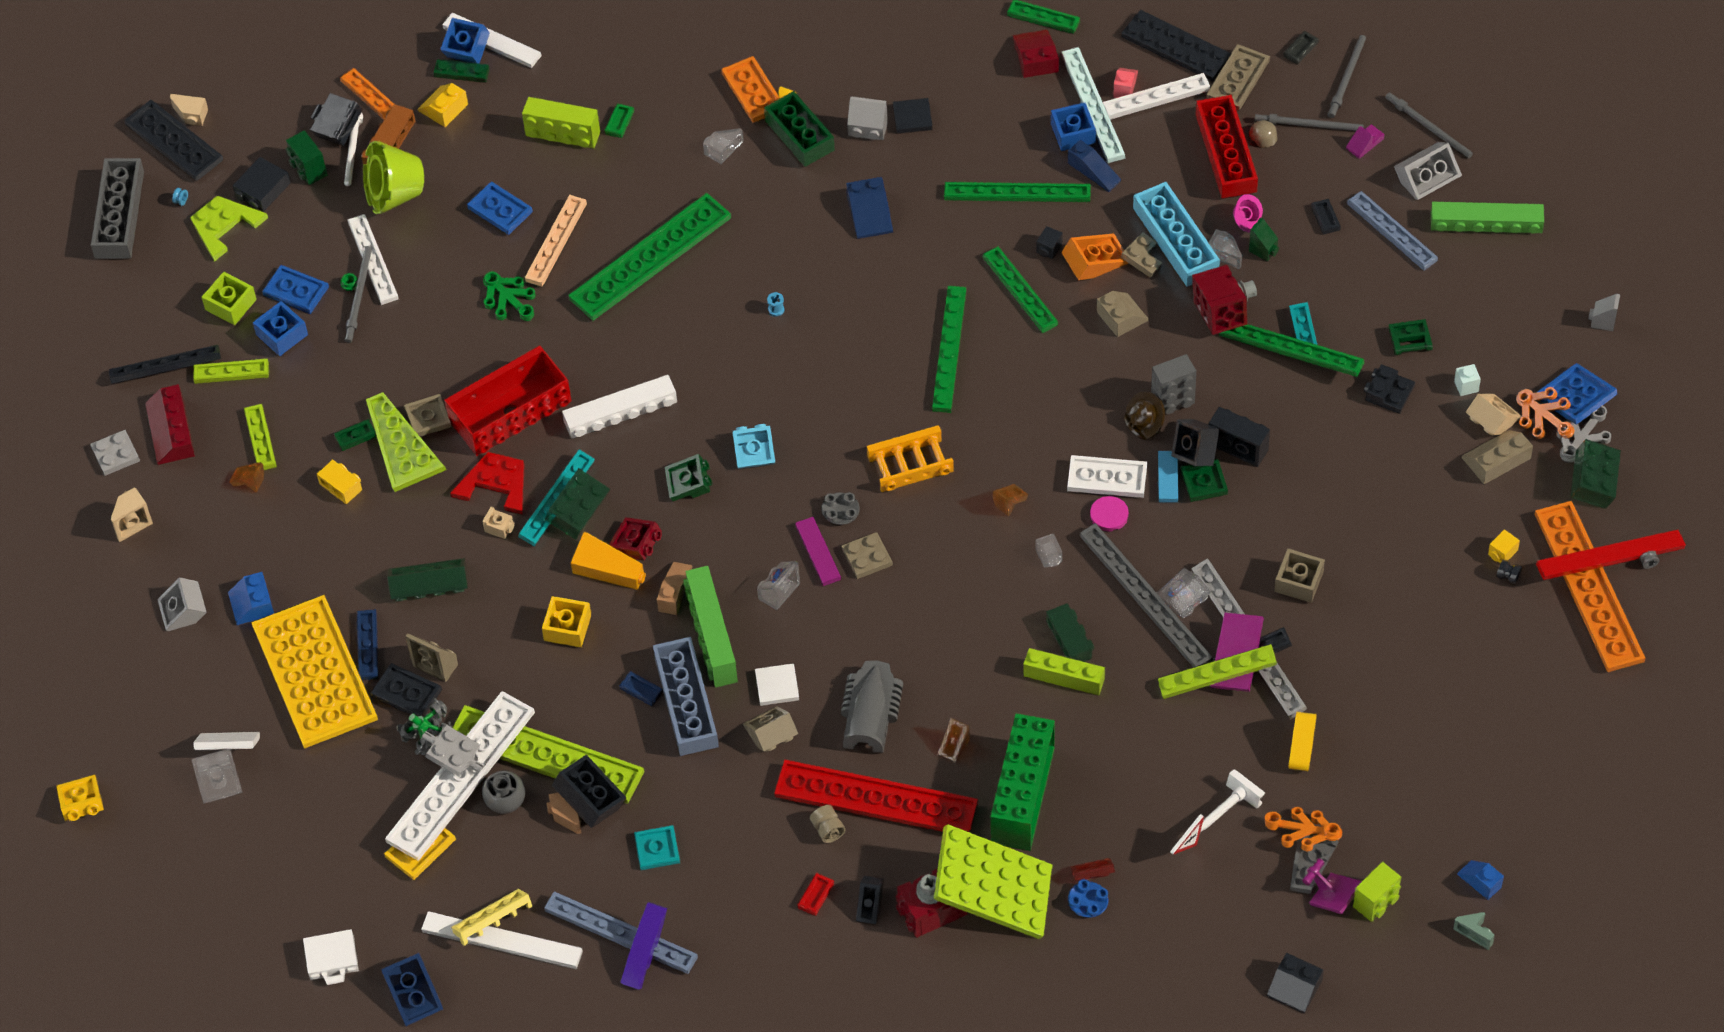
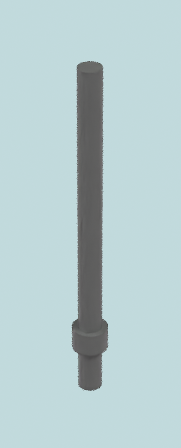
(1336, 101)
(1402, 106)
(1273, 118)
(352, 323)

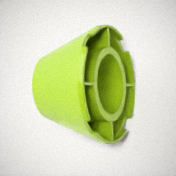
(391, 176)

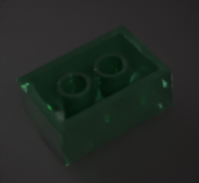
(1595, 473)
(577, 504)

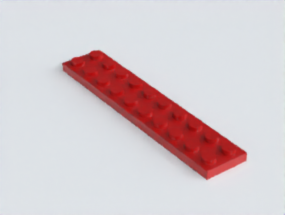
(874, 797)

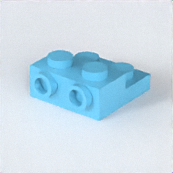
(753, 446)

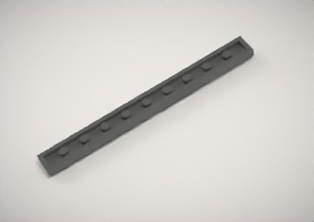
(1145, 596)

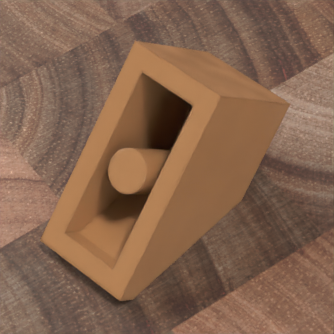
(563, 813)

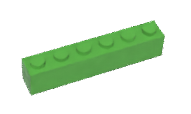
(1487, 217)

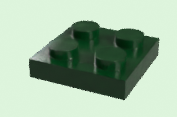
(1204, 481)

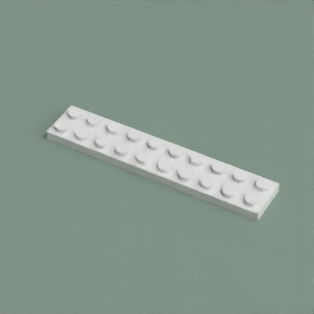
(447, 791)

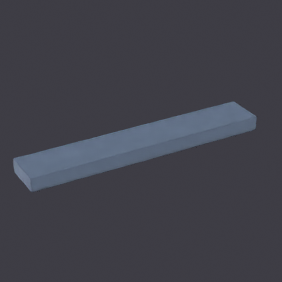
(1392, 230)

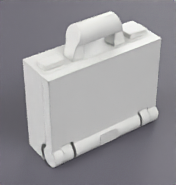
(331, 956)

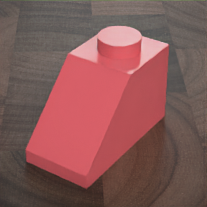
(1124, 82)

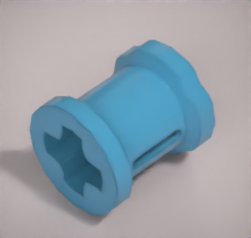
(773, 302)

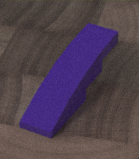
(643, 945)

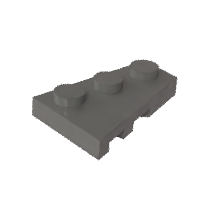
(1305, 859)

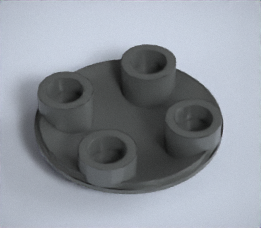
(840, 508)

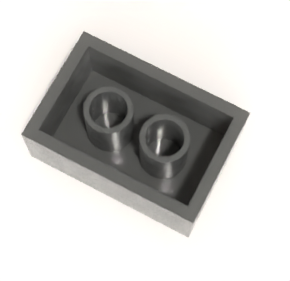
(1174, 383)

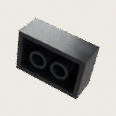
(1241, 436)
(588, 791)

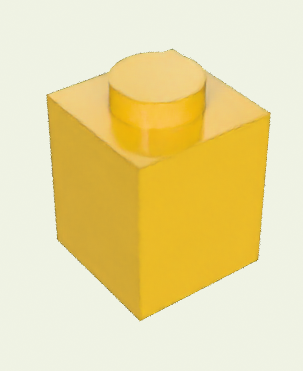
(1503, 546)

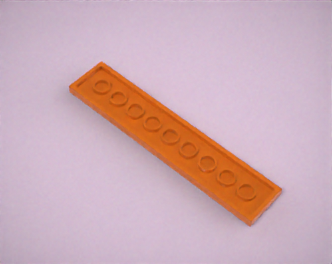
(1591, 590)

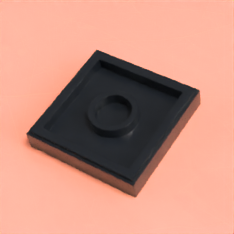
(912, 115)

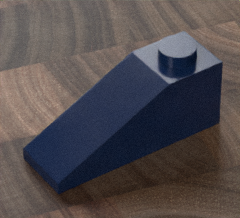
(1092, 165)

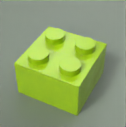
(229, 298)
(1377, 892)

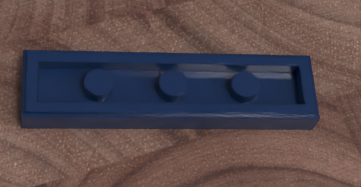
(367, 644)

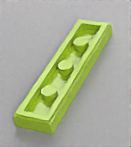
(231, 371)
(260, 436)

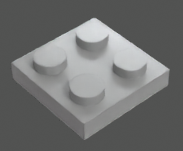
(115, 452)

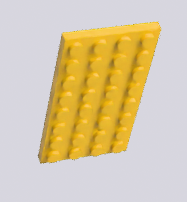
(314, 671)

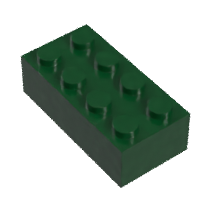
(799, 128)

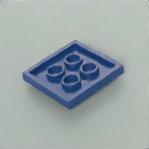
(1583, 391)

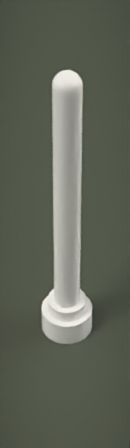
(351, 152)

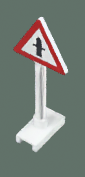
(1241, 788)

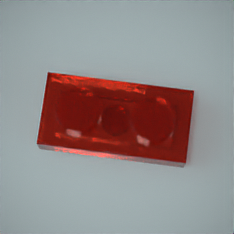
(1091, 869)

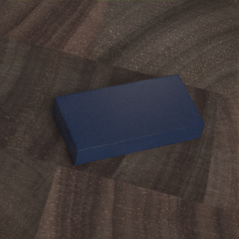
(641, 688)

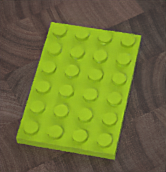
(993, 881)

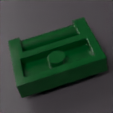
(1409, 332)

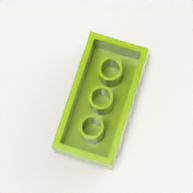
(561, 122)

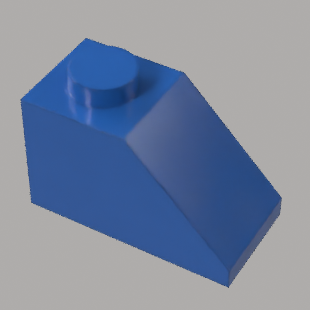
(1482, 878)

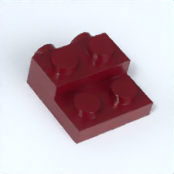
(636, 538)

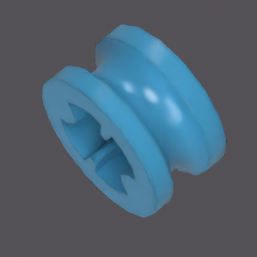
(180, 196)

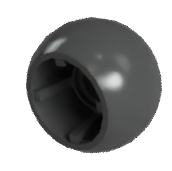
(506, 799)

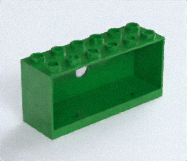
(1023, 781)

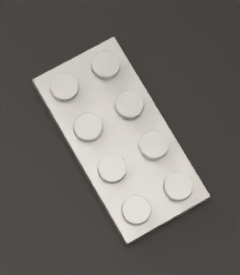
(1107, 476)

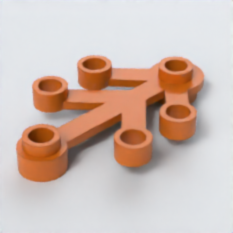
(1542, 410)
(1327, 831)

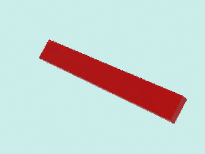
(1609, 554)

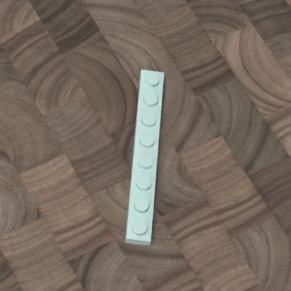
(1088, 93)

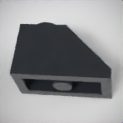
(869, 899)

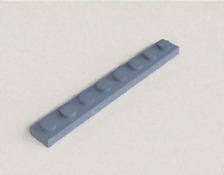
(617, 931)

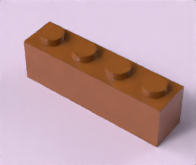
(394, 128)

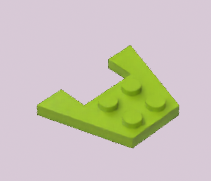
(218, 218)

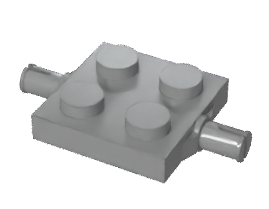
(453, 751)

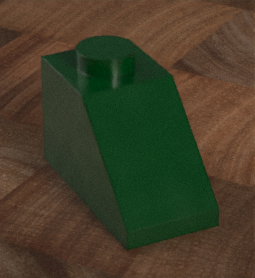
(1263, 240)

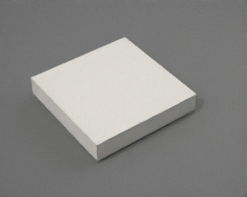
(777, 684)

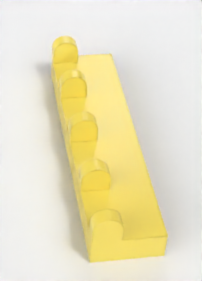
(491, 914)

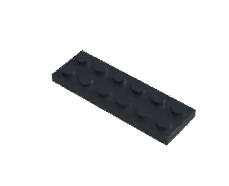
(1176, 45)
(174, 140)

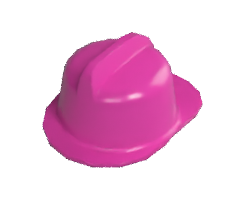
(1247, 212)

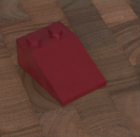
(1036, 53)

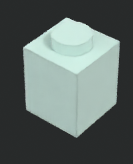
(1467, 380)

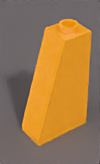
(605, 563)

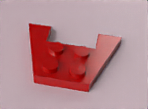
(496, 474)

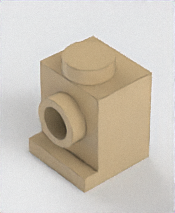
(498, 523)

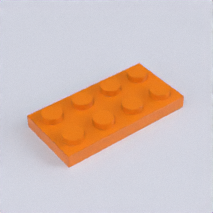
(750, 87)

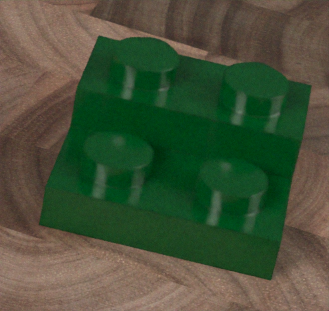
(688, 478)

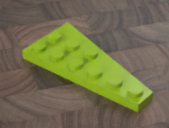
(403, 450)

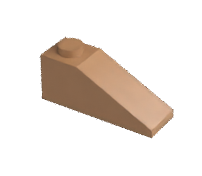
(672, 589)

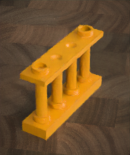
(906, 443)

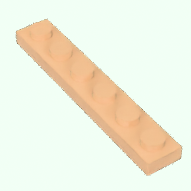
(555, 240)

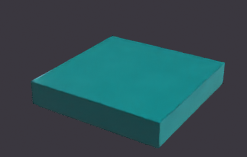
(657, 847)

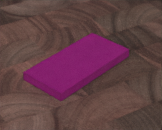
(1238, 635)

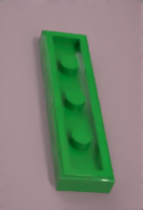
(1043, 16)

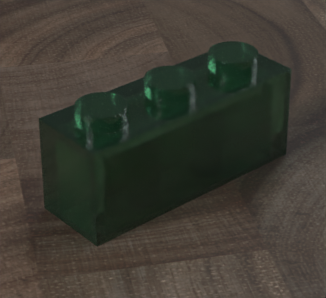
(1069, 633)

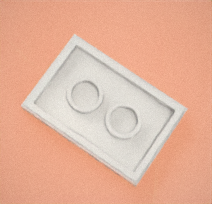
(231, 740)

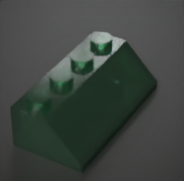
(427, 579)

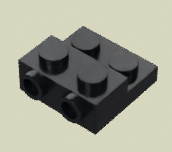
(1388, 389)

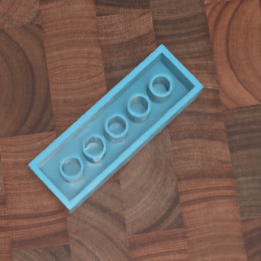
(1175, 232)

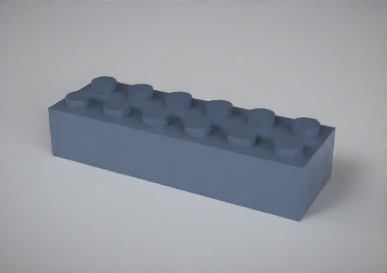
(685, 696)

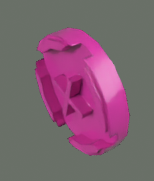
(1109, 513)

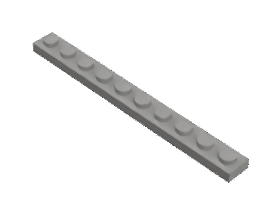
(1272, 675)

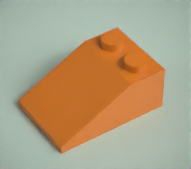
(1093, 255)

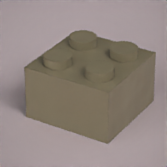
(1299, 575)

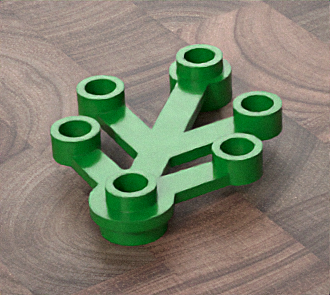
(508, 294)

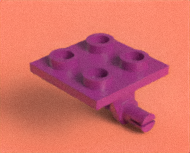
(1334, 892)

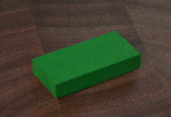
(619, 120)

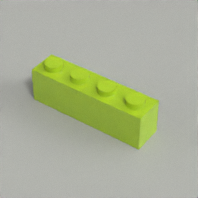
(1064, 671)

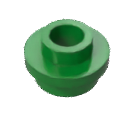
(351, 279)

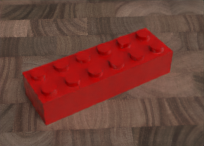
(1226, 146)

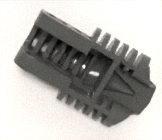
(870, 705)

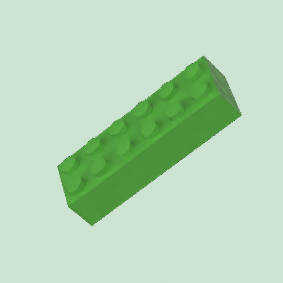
(710, 627)

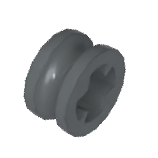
(1649, 559)

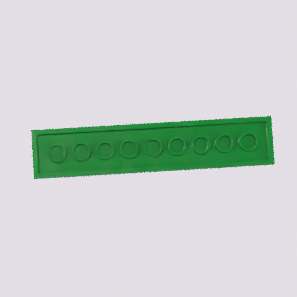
(649, 256)

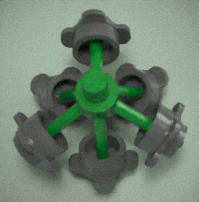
(421, 724)

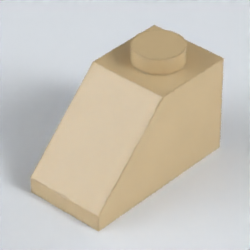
(190, 109)

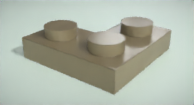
(1138, 255)

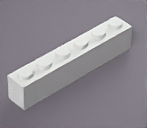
(619, 406)

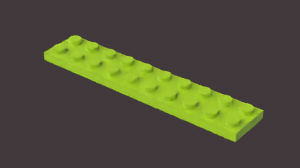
(552, 755)

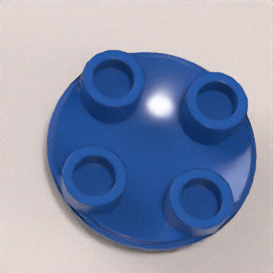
(1088, 899)

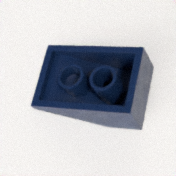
(869, 207)
(412, 989)

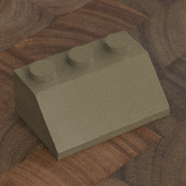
(1499, 455)

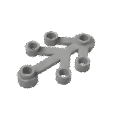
(1580, 436)

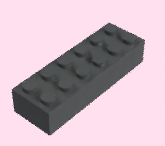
(117, 208)

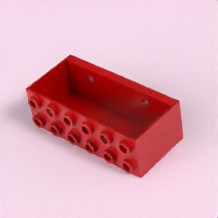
(533, 390)

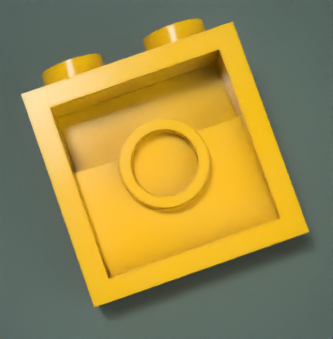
(80, 798)

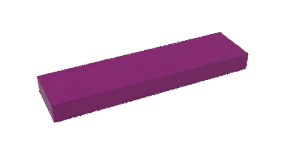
(818, 551)

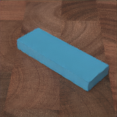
(1167, 477)

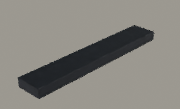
(164, 364)

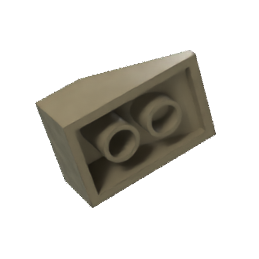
(431, 658)

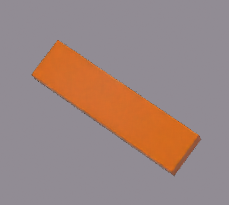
(367, 92)

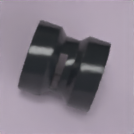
(1510, 572)

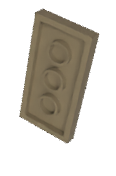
(1239, 75)

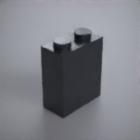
(261, 184)

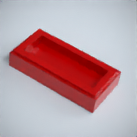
(815, 894)

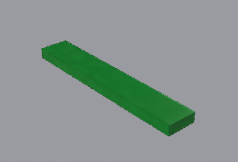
(1020, 289)

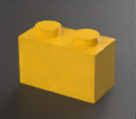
(339, 481)

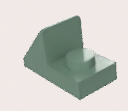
(1471, 928)

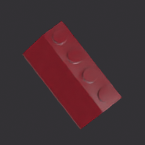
(169, 425)

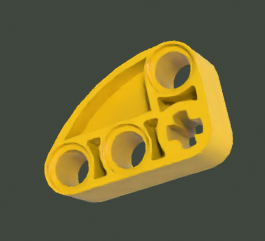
(1302, 741)

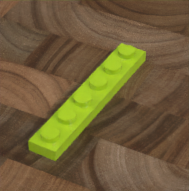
(1217, 671)

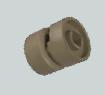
(827, 824)

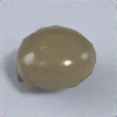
(1263, 134)

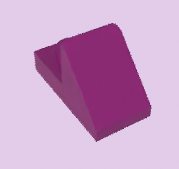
(1364, 140)

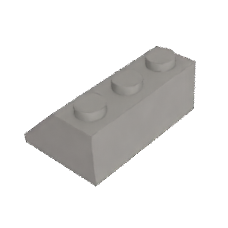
(1428, 170)

